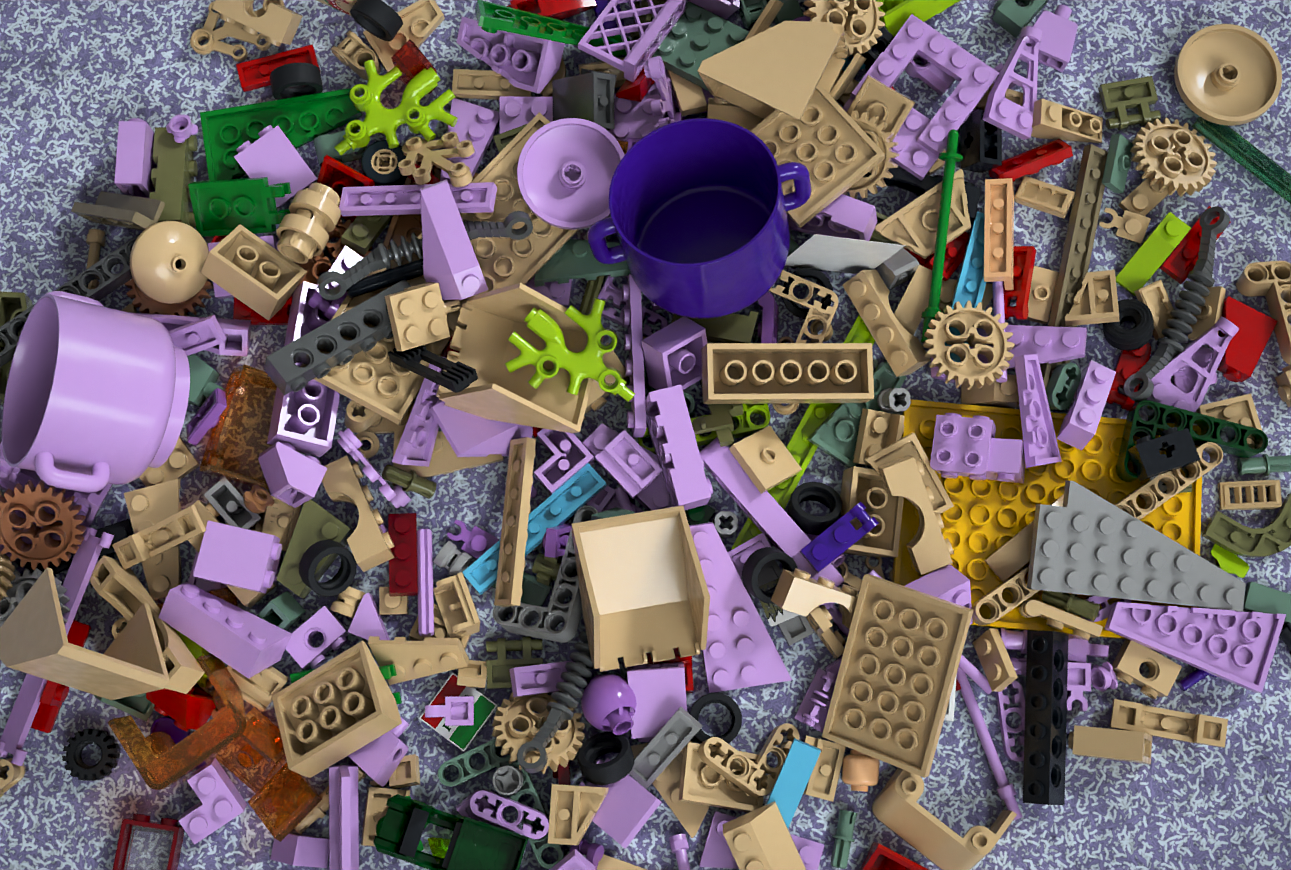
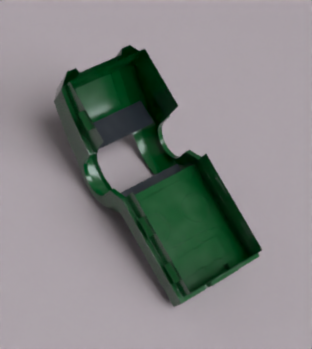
(471, 847)

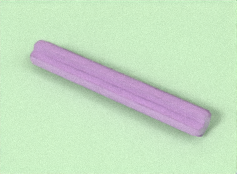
(425, 583)

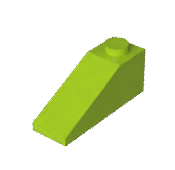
(1152, 253)

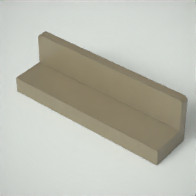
(121, 211)

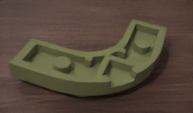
(1249, 541)

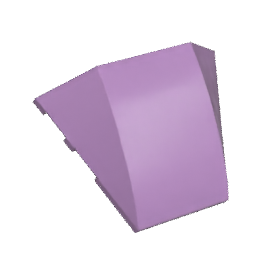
(475, 435)

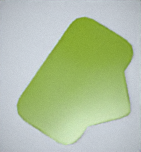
(1229, 561)

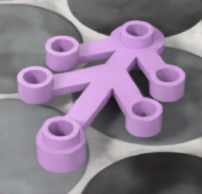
(655, 69)
(351, 445)

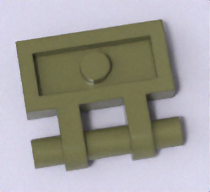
(1129, 94)
(498, 670)

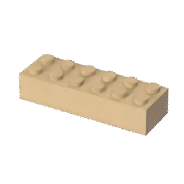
(787, 373)

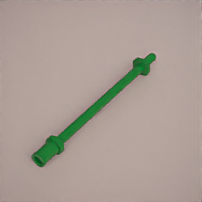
(950, 158)

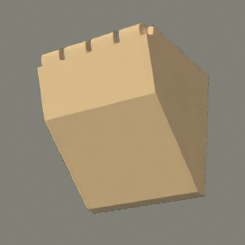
(778, 67)
(485, 347)
(641, 588)
(38, 645)

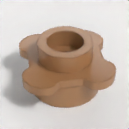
(257, 499)

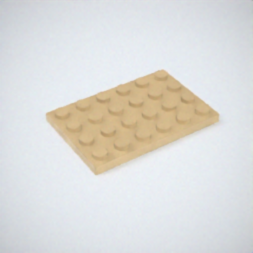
(372, 376)
(897, 674)

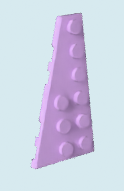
(1217, 641)

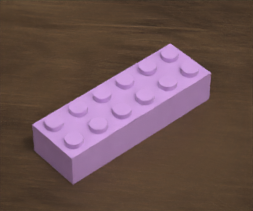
(309, 415)

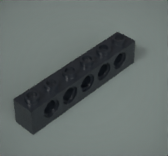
(1045, 718)

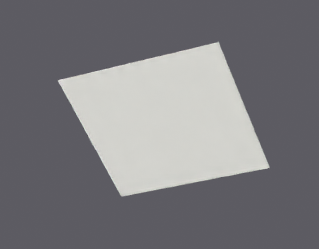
(841, 254)

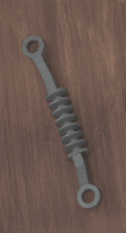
(381, 257)
(1196, 288)
(559, 711)

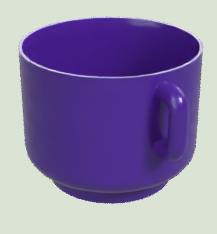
(701, 217)

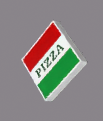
(460, 735)

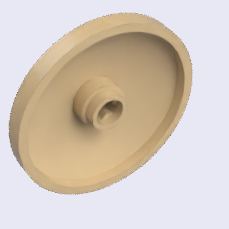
(1228, 74)

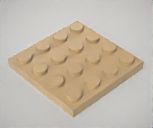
(824, 142)

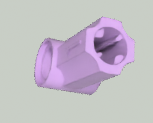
(930, 75)

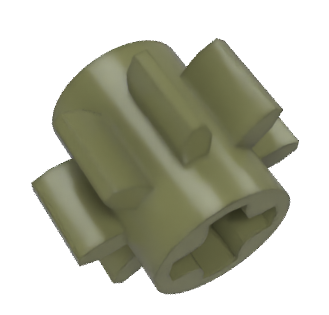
(546, 568)

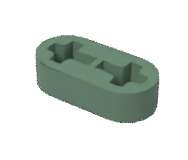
(1062, 387)

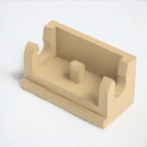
(456, 606)

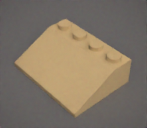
(334, 711)

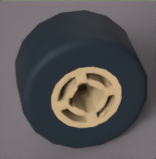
(389, 172)

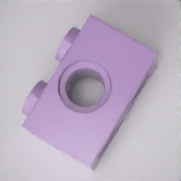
(300, 643)

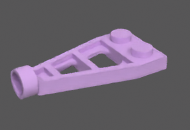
(1003, 112)
(1168, 394)

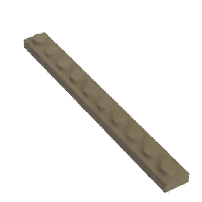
(1078, 241)

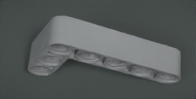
(557, 610)

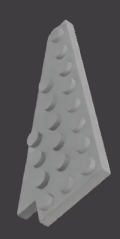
(1111, 554)

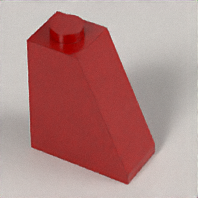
(1248, 343)

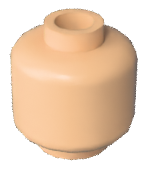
(860, 771)

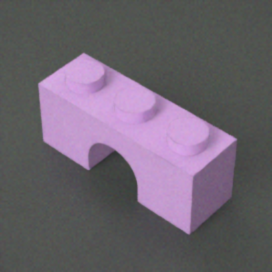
(1090, 398)

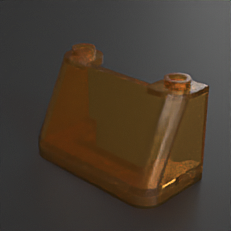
(242, 428)

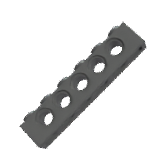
(290, 377)

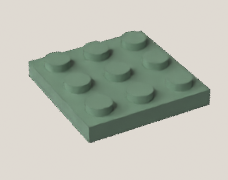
(696, 38)

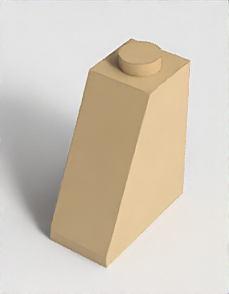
(1111, 744)

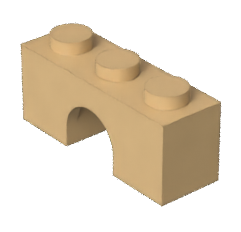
(277, 23)

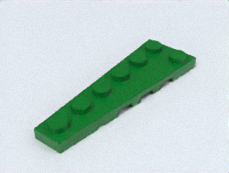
(499, 17)

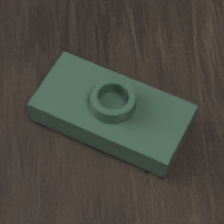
(1117, 163)

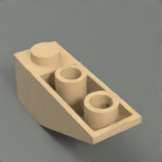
(1065, 123)

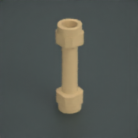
(95, 240)

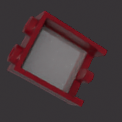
(148, 844)

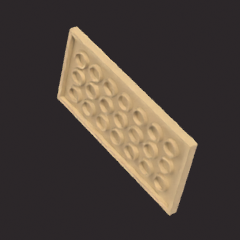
(503, 258)

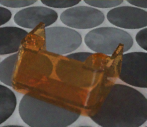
(162, 760)

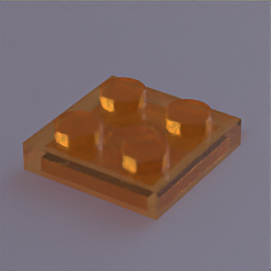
(284, 802)

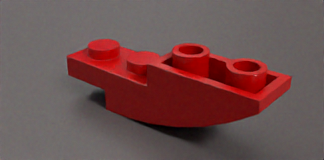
(554, 8)

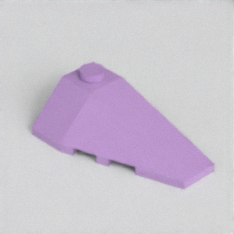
(519, 58)

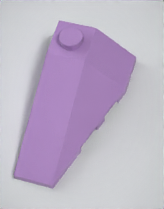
(446, 246)

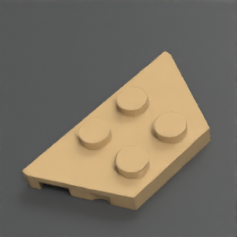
(917, 222)
(668, 786)

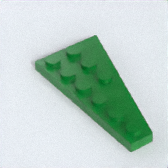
(298, 117)

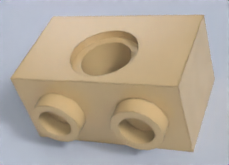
(1161, 669)

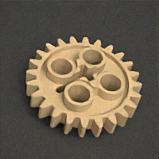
(847, 13)
(1173, 157)
(880, 171)
(970, 368)
(518, 714)

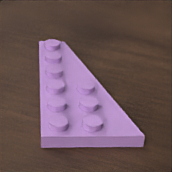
(738, 644)

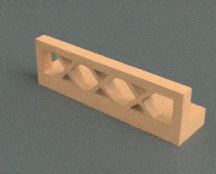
(999, 231)

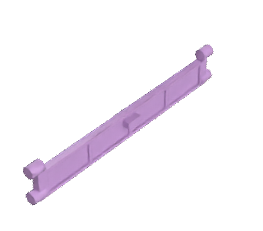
(33, 686)

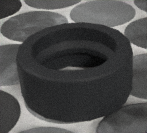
(377, 18)
(295, 80)
(815, 274)
(815, 492)
(314, 555)
(754, 565)
(730, 704)
(610, 771)

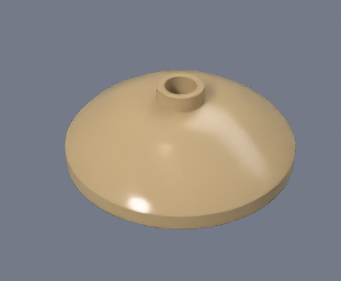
(155, 258)

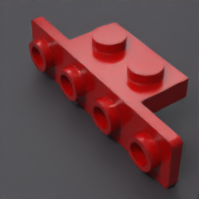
(55, 693)

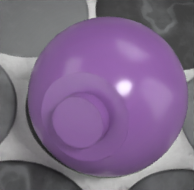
(608, 703)

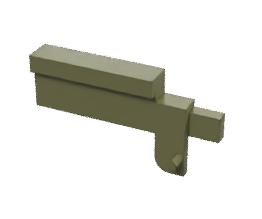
(718, 420)

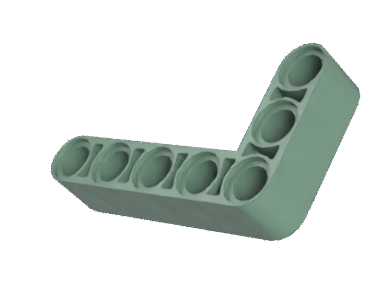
(493, 760)

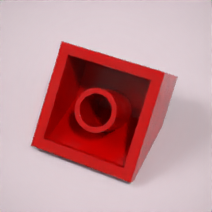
(187, 710)

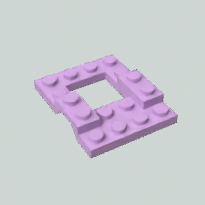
(919, 137)

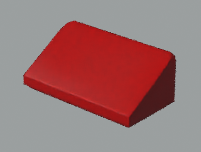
(637, 89)

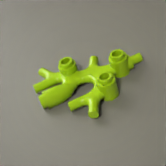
(386, 121)
(579, 364)

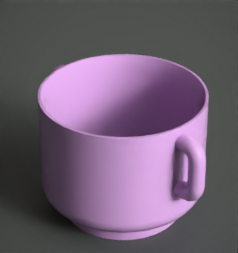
(92, 394)

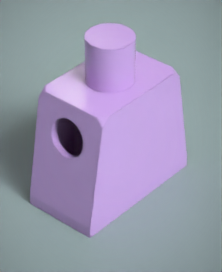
(1057, 37)
(382, 755)

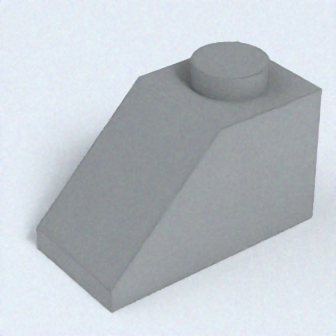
(898, 268)
(230, 504)

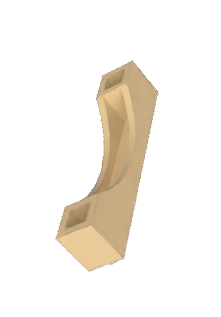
(127, 595)

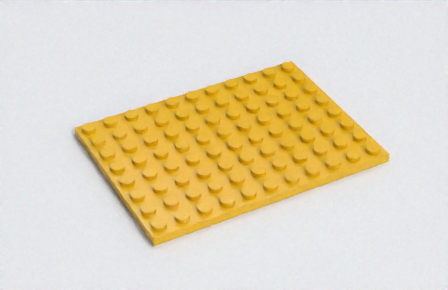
(995, 511)

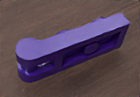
(838, 538)

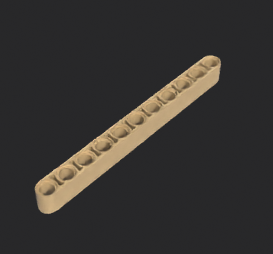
(1153, 499)

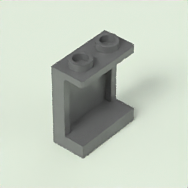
(585, 97)

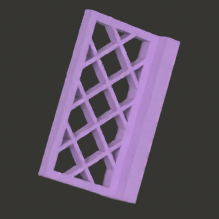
(645, 46)
(343, 817)

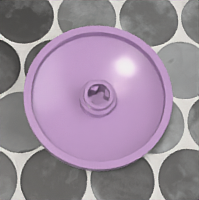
(569, 172)

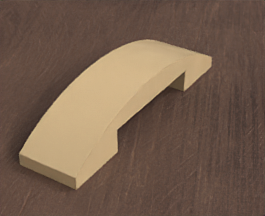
(159, 537)
(1015, 552)
(1169, 723)

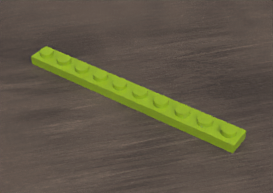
(799, 446)

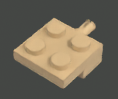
(419, 315)

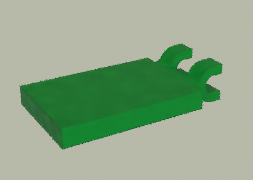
(228, 203)

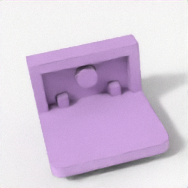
(962, 444)

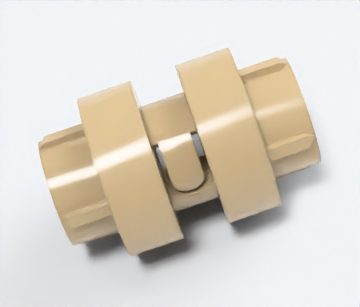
(305, 230)

